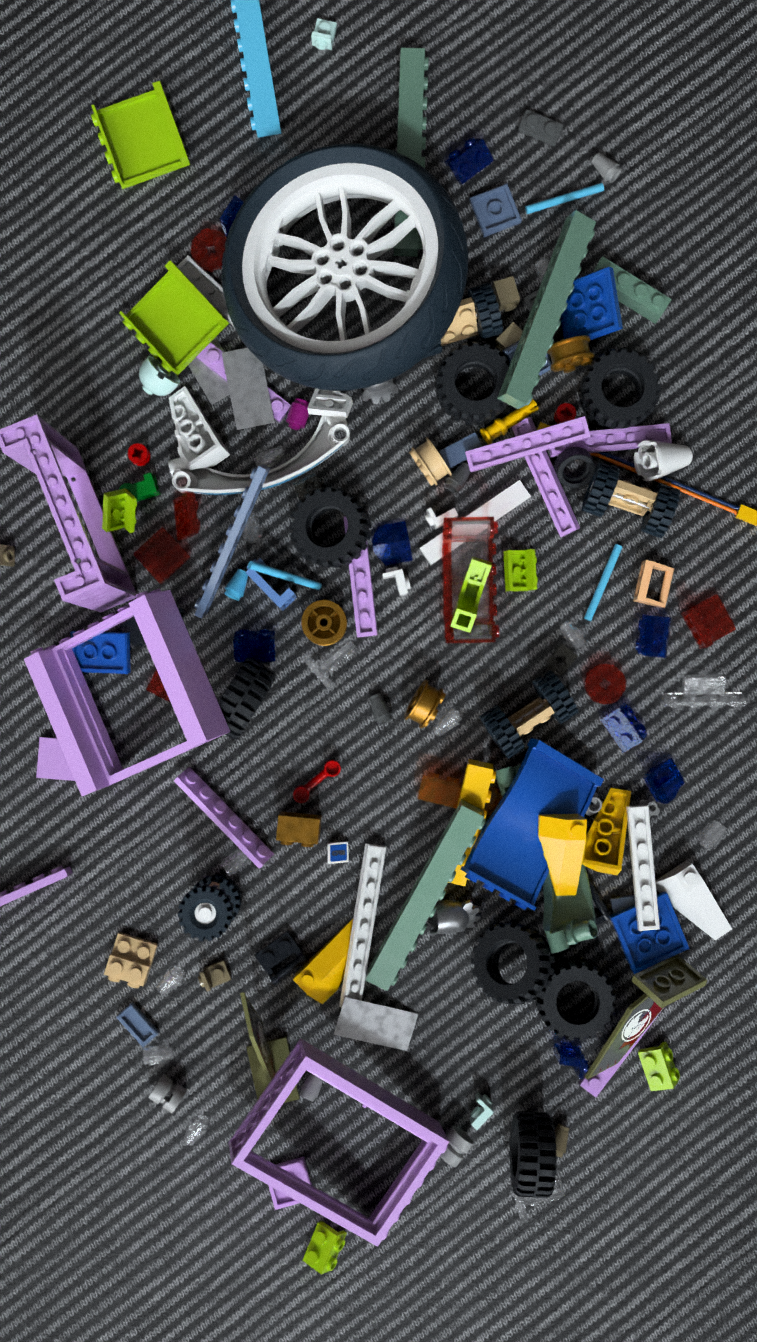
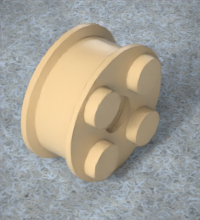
(430, 462)

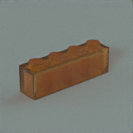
(448, 791)

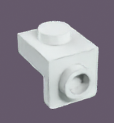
(437, 521)
(402, 583)

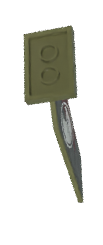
(662, 986)
(264, 1054)

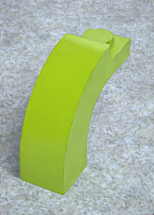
(470, 594)

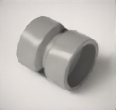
(159, 1093)
(458, 1144)

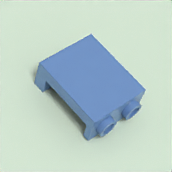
(281, 601)

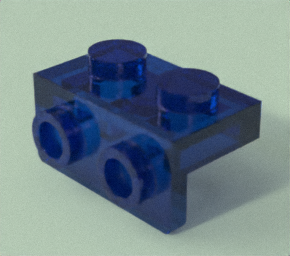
(469, 159)
(653, 636)
(255, 645)
(624, 727)
(571, 1056)

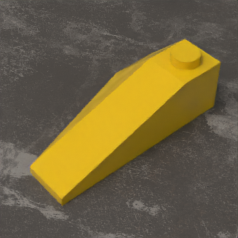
(607, 834)
(563, 847)
(326, 969)

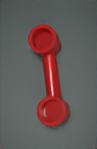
(301, 792)

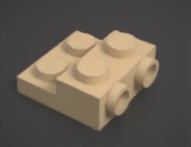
(130, 960)

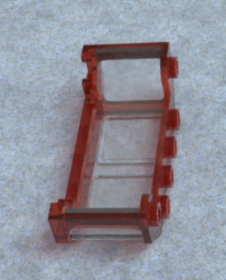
(460, 541)

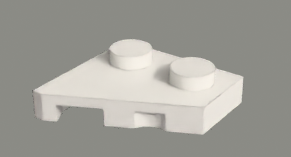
(330, 403)

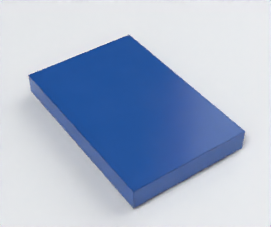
(104, 653)

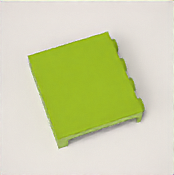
(140, 137)
(174, 320)

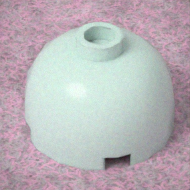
(156, 378)

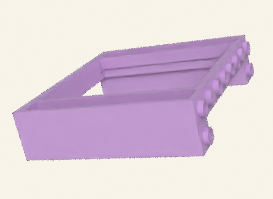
(44, 451)
(75, 712)

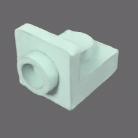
(324, 34)
(481, 1114)

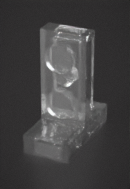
(331, 664)
(521, 1202)

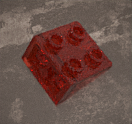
(708, 621)

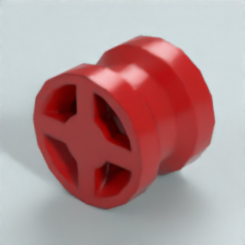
(565, 408)
(142, 458)

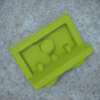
(119, 510)
(520, 570)
(659, 1067)
(324, 1248)

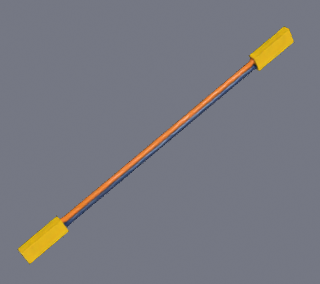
(744, 513)

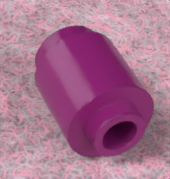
(298, 414)

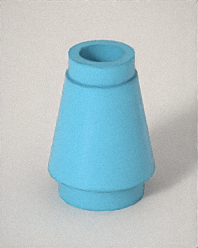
(236, 586)

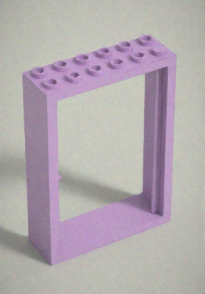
(371, 1095)

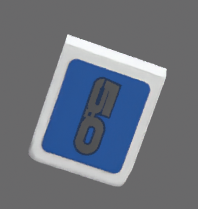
(338, 852)

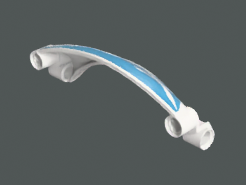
(214, 482)

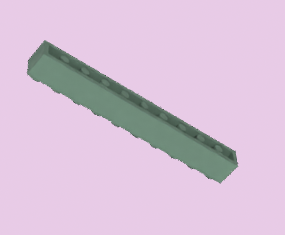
(410, 128)
(547, 310)
(425, 894)

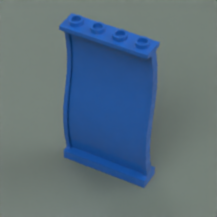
(508, 848)

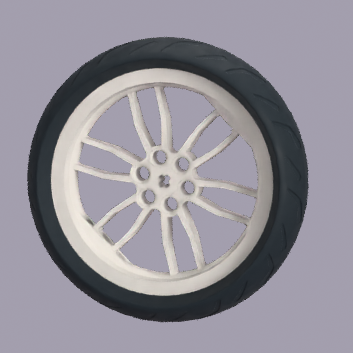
(309, 184)

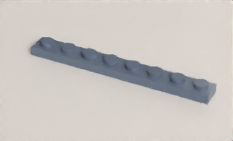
(234, 533)

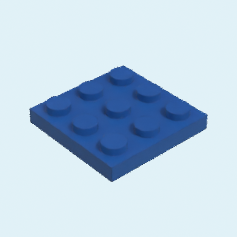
(592, 306)
(649, 946)

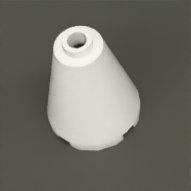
(660, 459)

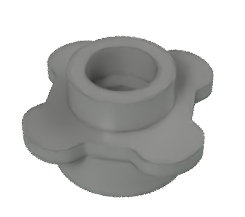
(596, 807)
(654, 810)

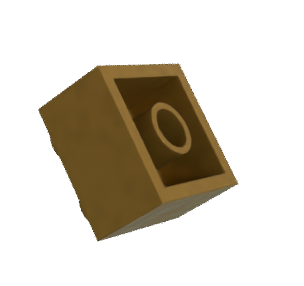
(298, 828)

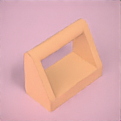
(643, 583)

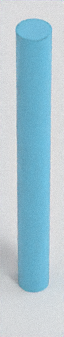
(564, 198)
(284, 575)
(603, 582)

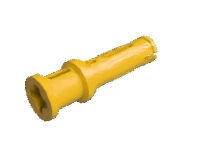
(501, 426)

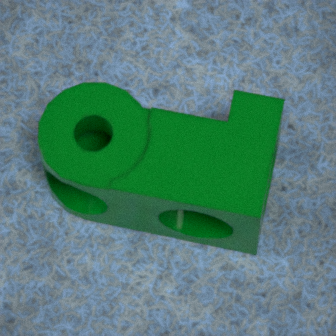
(143, 489)

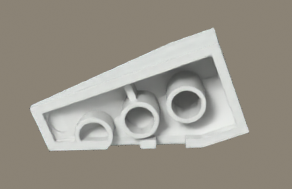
(196, 437)
(693, 899)

